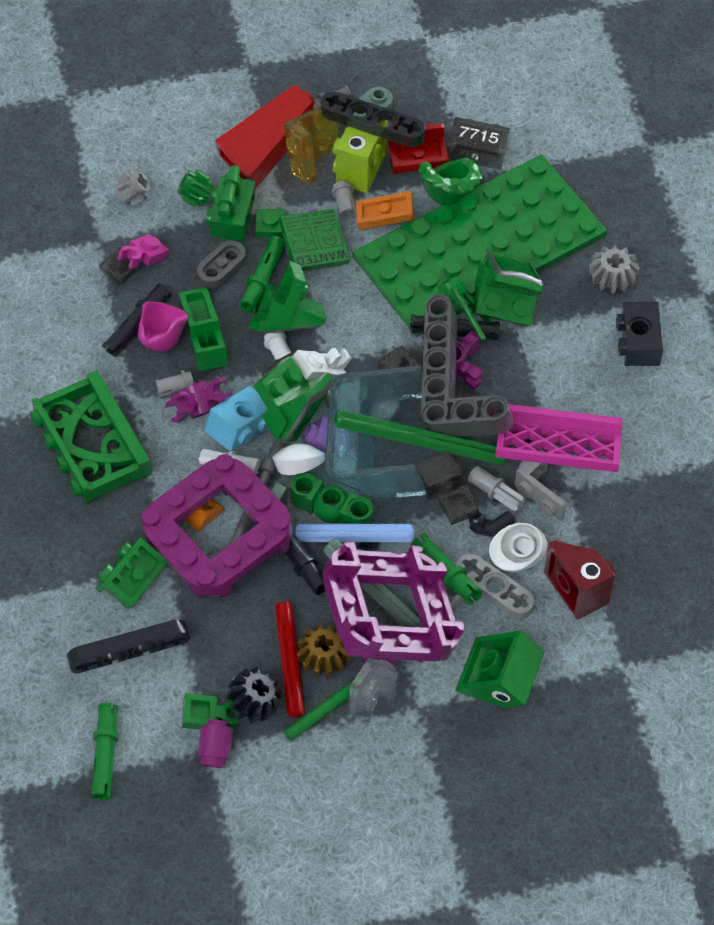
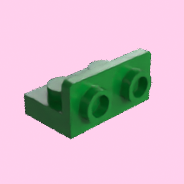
(132, 572)

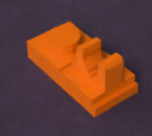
(385, 210)

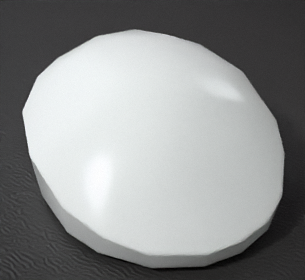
(297, 459)
(522, 537)

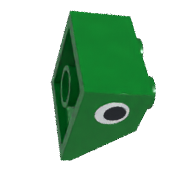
(501, 669)

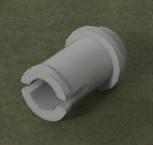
(343, 193)
(174, 384)

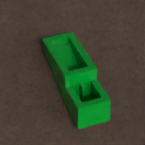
(203, 329)

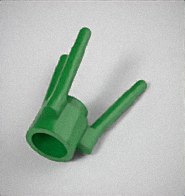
(457, 292)

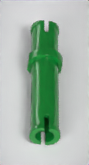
(258, 281)
(456, 576)
(105, 740)

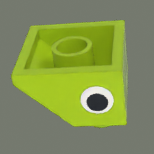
(359, 157)

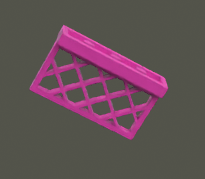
(568, 428)

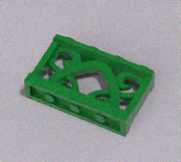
(99, 401)

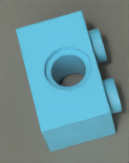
(237, 419)

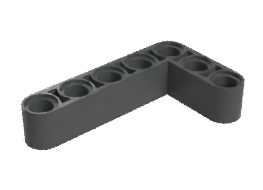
(443, 378)

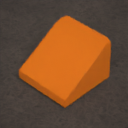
(204, 515)

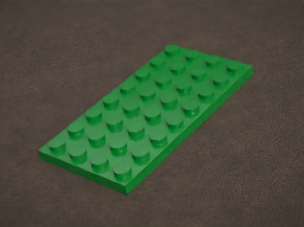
(518, 212)

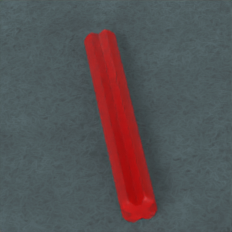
(289, 659)

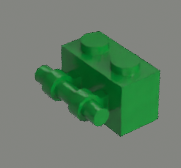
(232, 206)

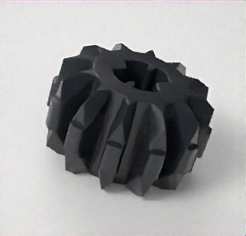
(254, 695)

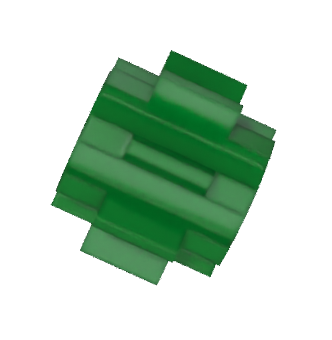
(195, 188)

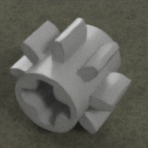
(132, 187)

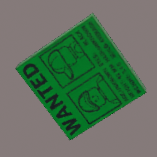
(314, 239)

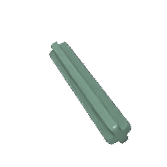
(384, 596)

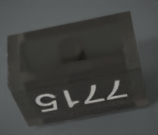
(479, 141)

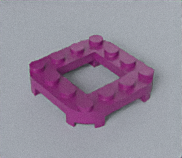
(217, 574)
(362, 634)

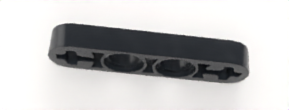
(374, 116)
(128, 645)

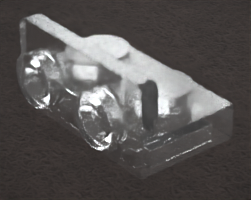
(373, 680)

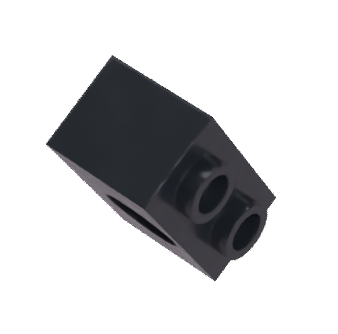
(645, 320)

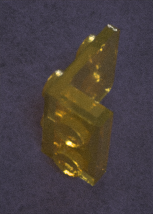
(308, 140)

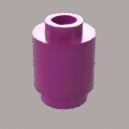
(215, 744)

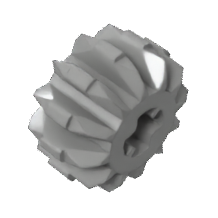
(614, 269)

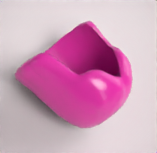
(161, 326)

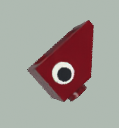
(579, 577)

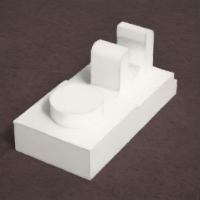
(316, 364)

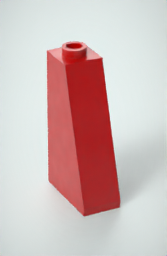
(260, 139)

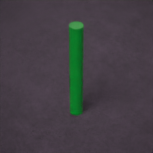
(318, 713)

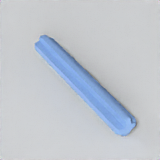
(355, 532)

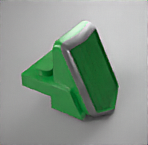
(506, 288)
(286, 307)
(290, 399)

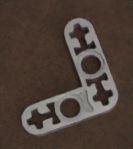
(493, 574)

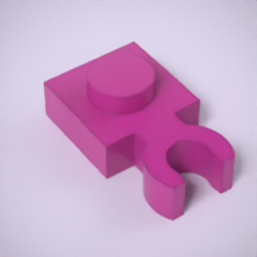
(145, 250)

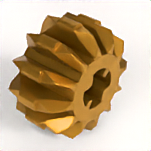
(313, 655)

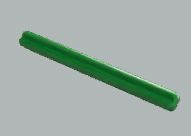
(416, 436)

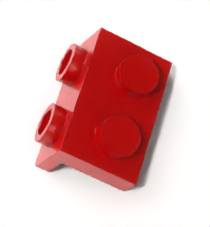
(432, 150)

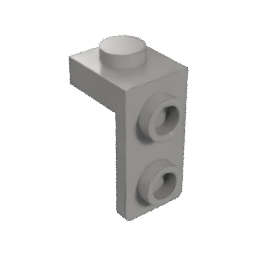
(530, 487)

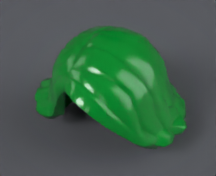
(450, 180)

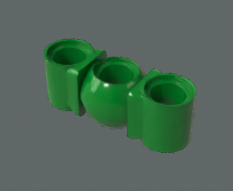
(319, 495)

